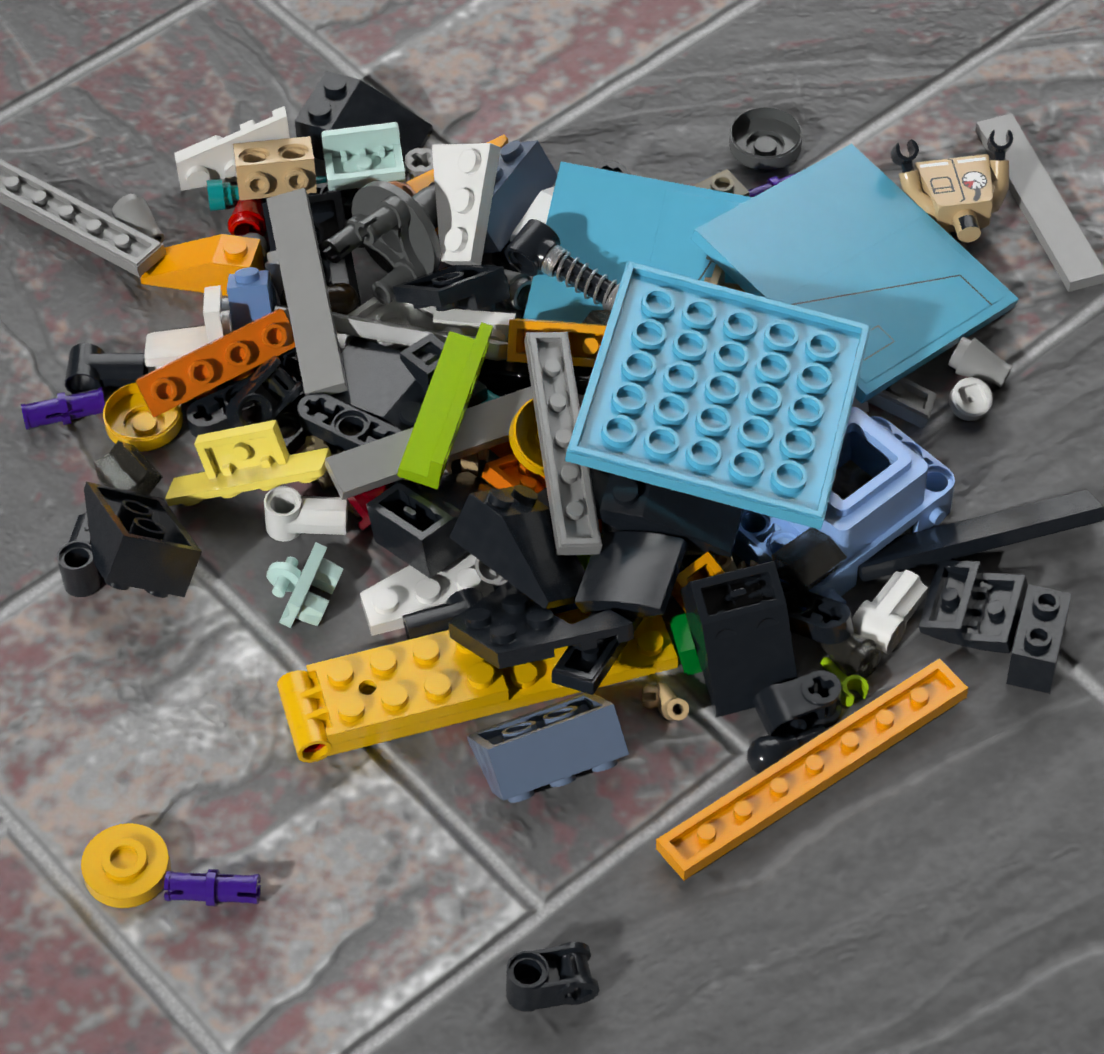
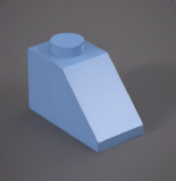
(250, 295)

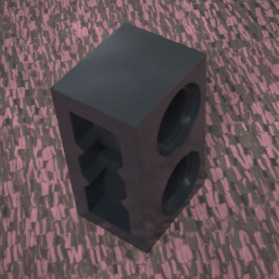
(1038, 638)

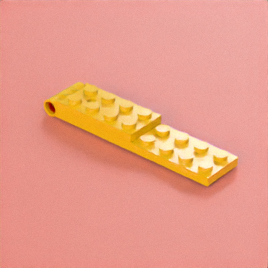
(434, 685)

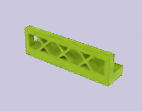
(444, 407)

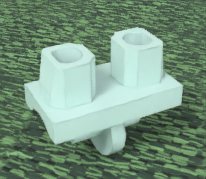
(288, 578)

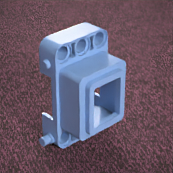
(905, 492)

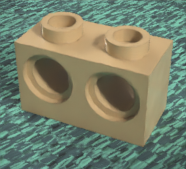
(274, 167)

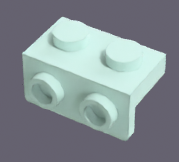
(362, 156)

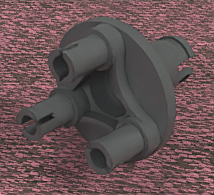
(395, 233)

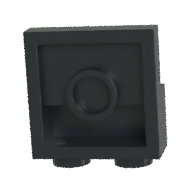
(456, 288)

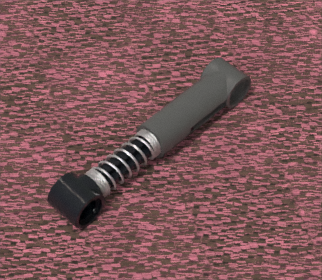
(539, 251)

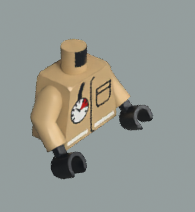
(957, 190)

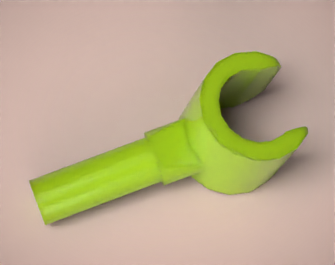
(851, 682)

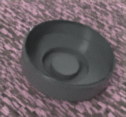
(765, 138)

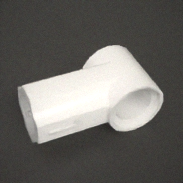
(292, 514)
(887, 615)

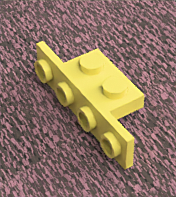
(245, 461)

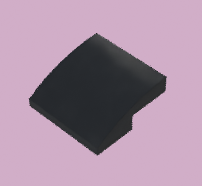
(632, 573)
(973, 606)

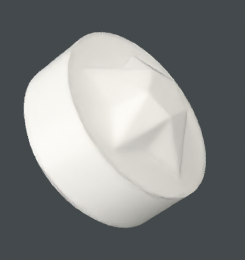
(970, 399)

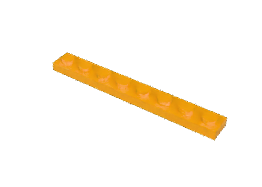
(810, 769)

